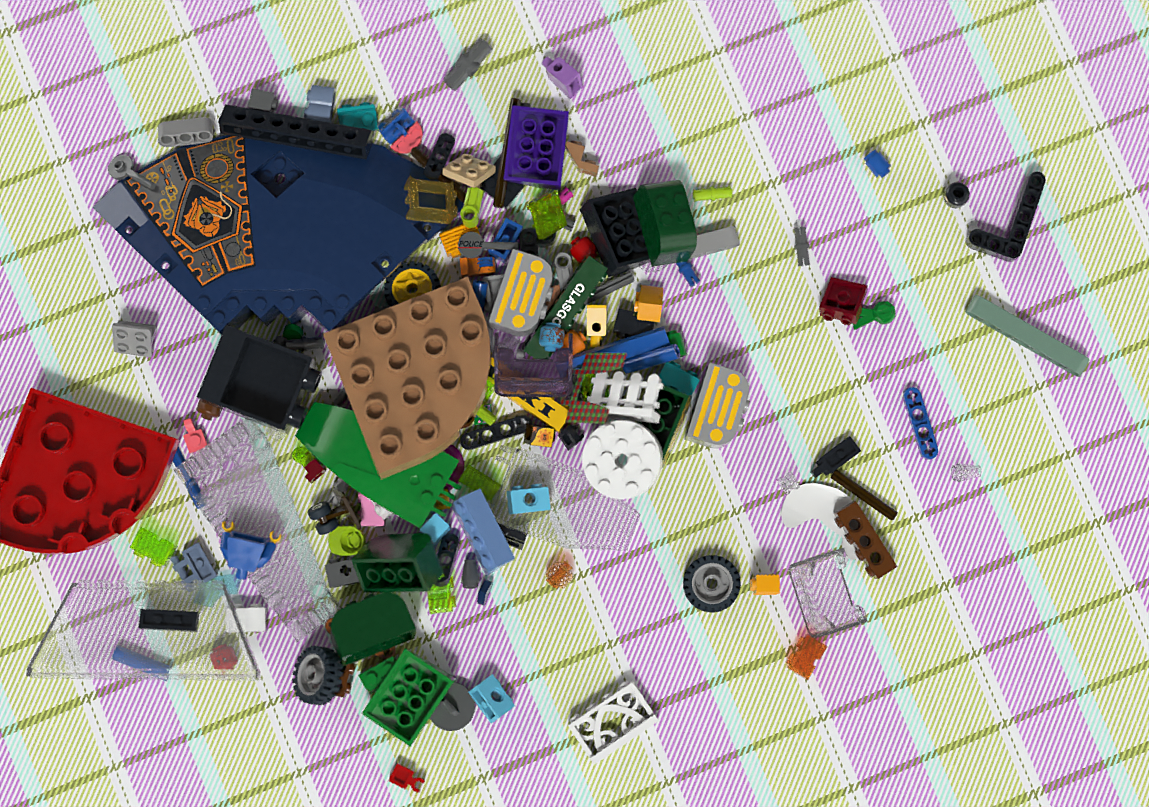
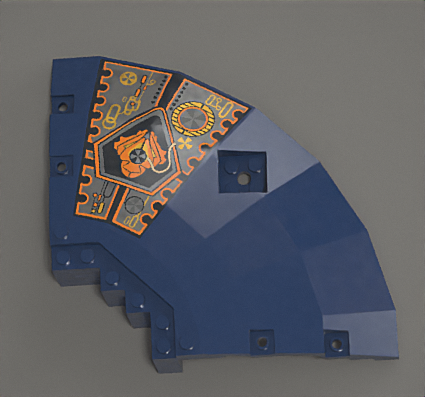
(270, 247)

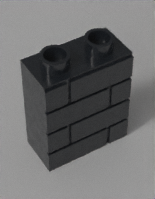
(259, 380)

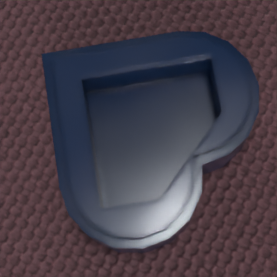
(484, 592)

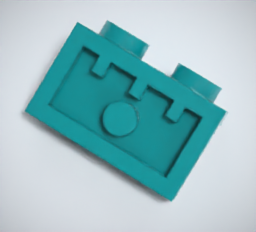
(359, 116)

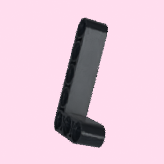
(1016, 224)

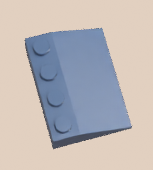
(482, 531)

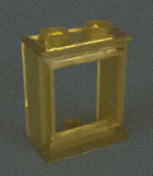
(428, 214)

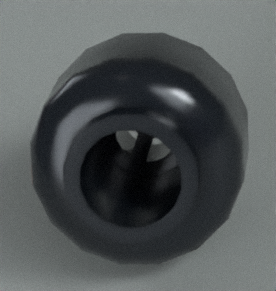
(956, 190)

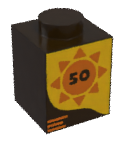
(539, 435)

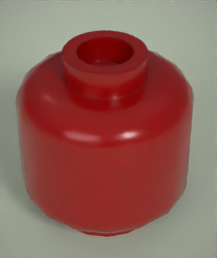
(582, 247)

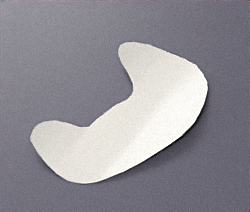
(820, 503)

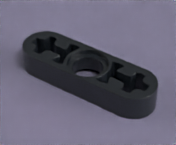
(438, 149)
(442, 552)

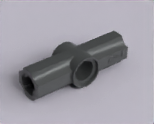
(468, 64)

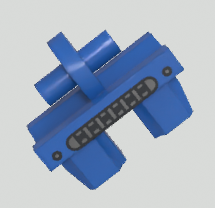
(396, 125)

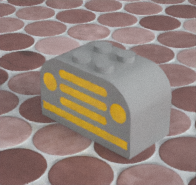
(522, 295)
(719, 407)

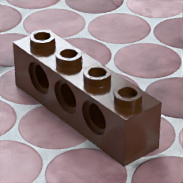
(885, 562)

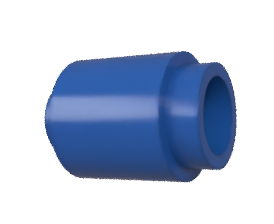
(877, 164)

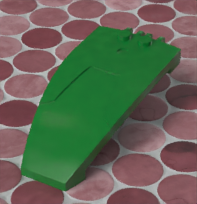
(339, 444)

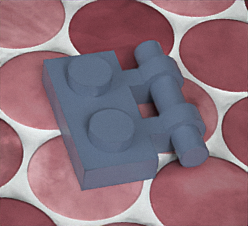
(198, 563)

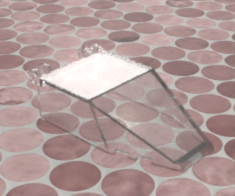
(578, 512)

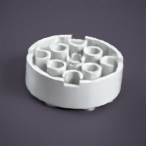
(602, 462)

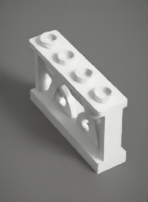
(604, 748)

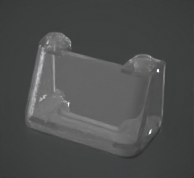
(824, 594)

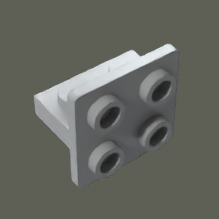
(133, 338)

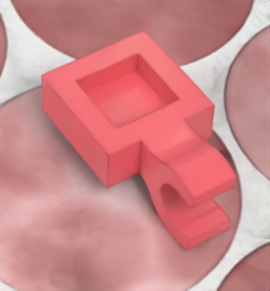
(195, 438)

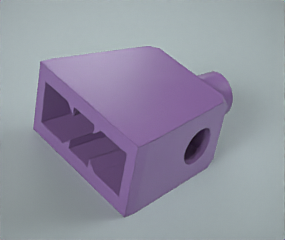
(563, 76)

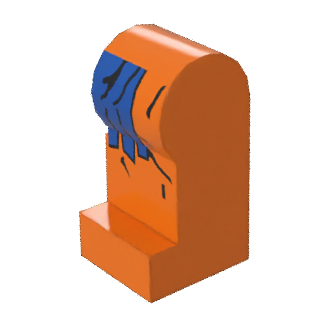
(477, 266)

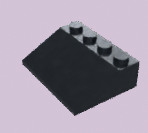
(616, 231)

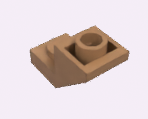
(576, 152)

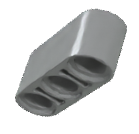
(185, 132)
(716, 241)

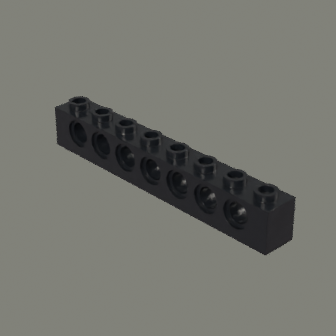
(295, 131)

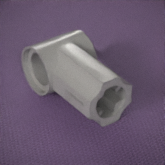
(563, 273)

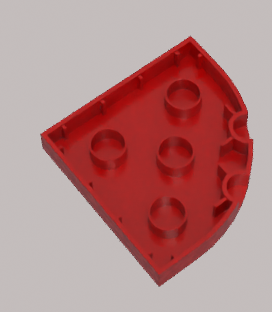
(77, 476)

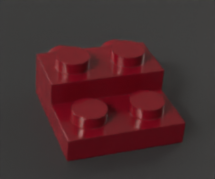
(843, 301)

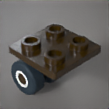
(327, 517)

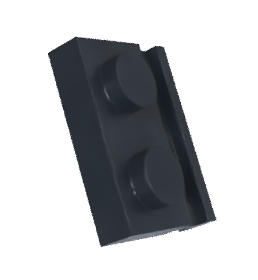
(513, 537)

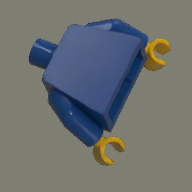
(246, 551)

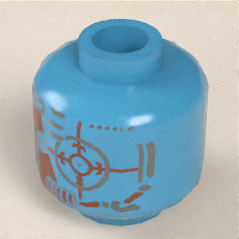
(551, 337)

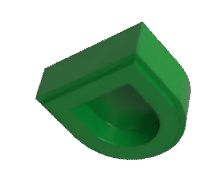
(292, 331)

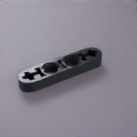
(495, 429)

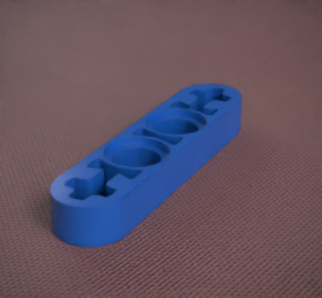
(917, 424)

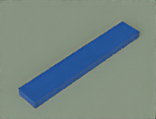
(632, 346)

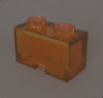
(807, 652)

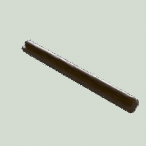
(501, 185)

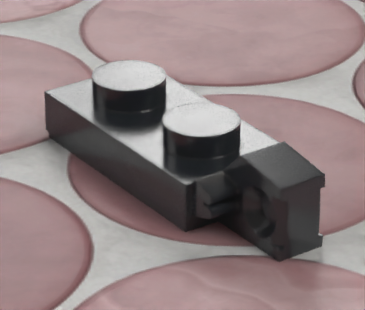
(836, 457)

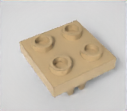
(469, 170)

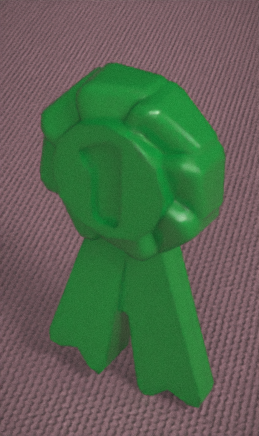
(882, 313)

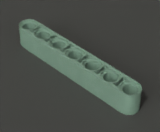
(1027, 335)

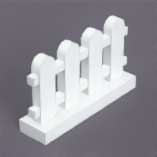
(630, 410)

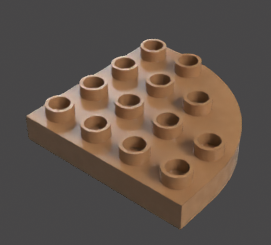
(415, 373)

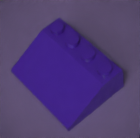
(536, 147)

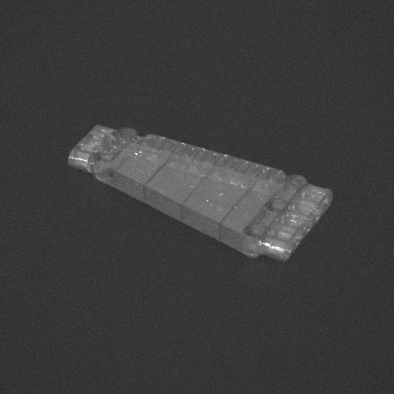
(258, 503)

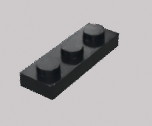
(168, 620)

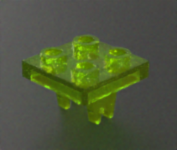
(547, 214)

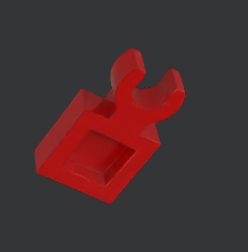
(403, 777)

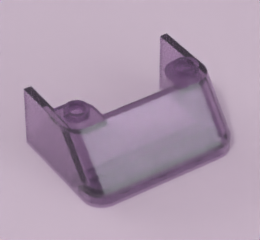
(533, 376)

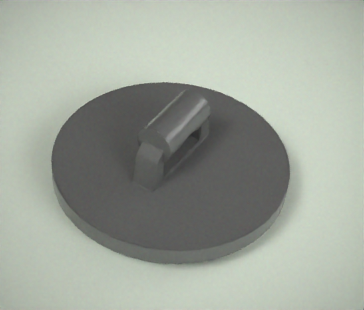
(455, 709)

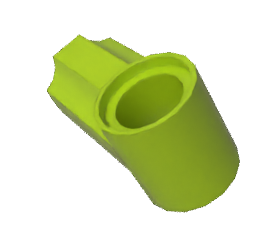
(472, 206)

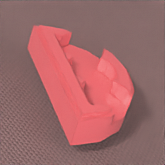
(412, 140)

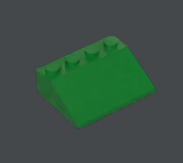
(408, 696)

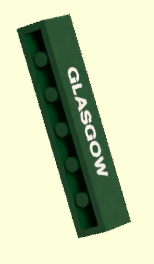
(568, 303)

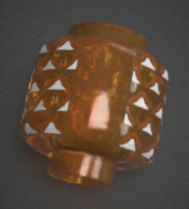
(559, 574)

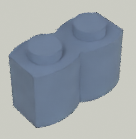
(321, 103)

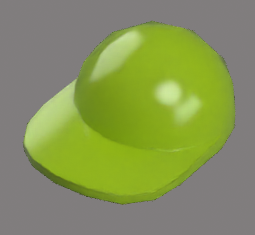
(346, 540)

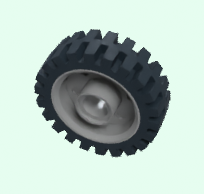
(727, 583)
(317, 675)

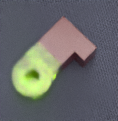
(306, 459)

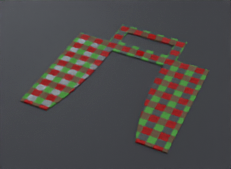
(586, 411)

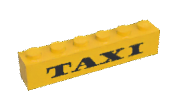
(542, 408)

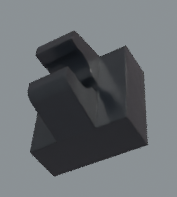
(570, 437)

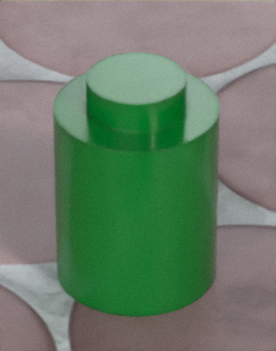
(676, 338)

